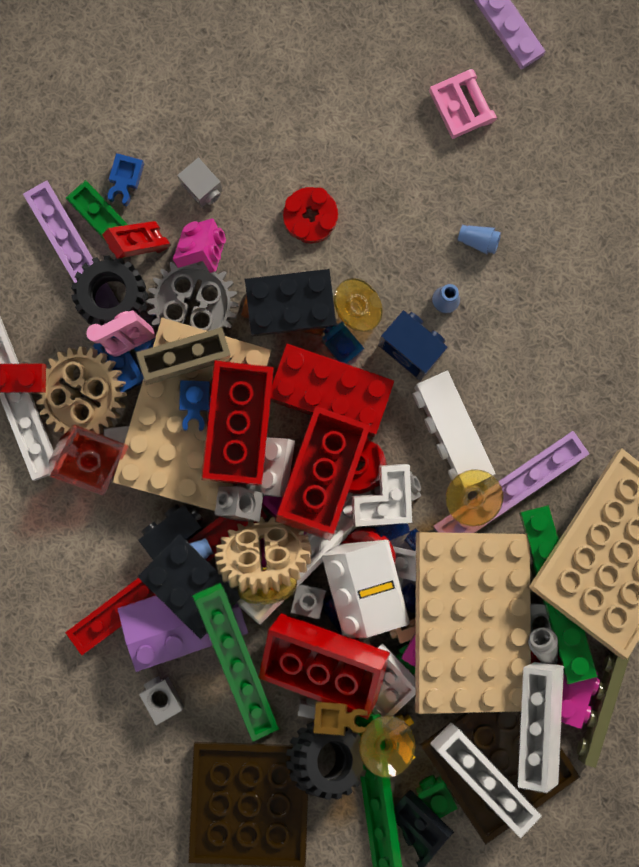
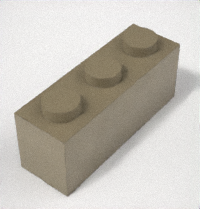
(183, 356)

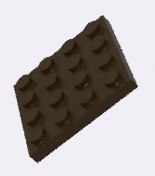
(499, 741)
(246, 806)

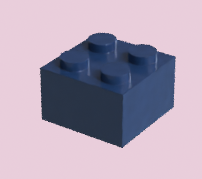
(412, 344)

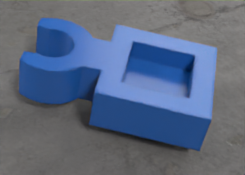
(125, 175)
(194, 398)

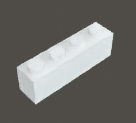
(451, 425)
(540, 726)
(486, 779)

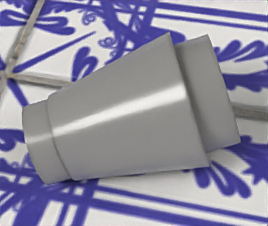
(544, 645)

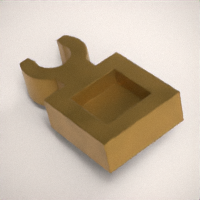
(333, 719)

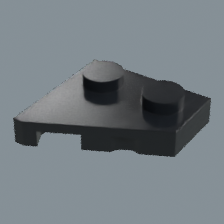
(421, 827)

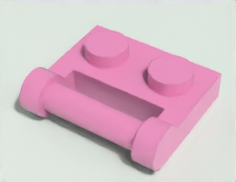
(455, 108)
(127, 327)

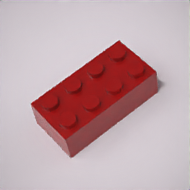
(319, 381)
(237, 423)
(323, 473)
(323, 664)

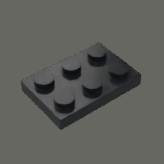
(290, 302)
(180, 574)

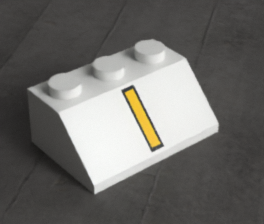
(365, 588)

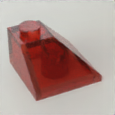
(86, 459)

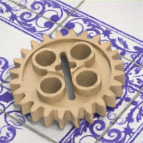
(92, 370)
(241, 556)

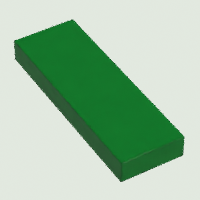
(94, 208)

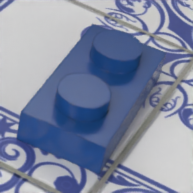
(130, 371)

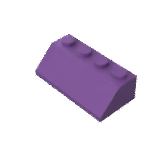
(158, 635)

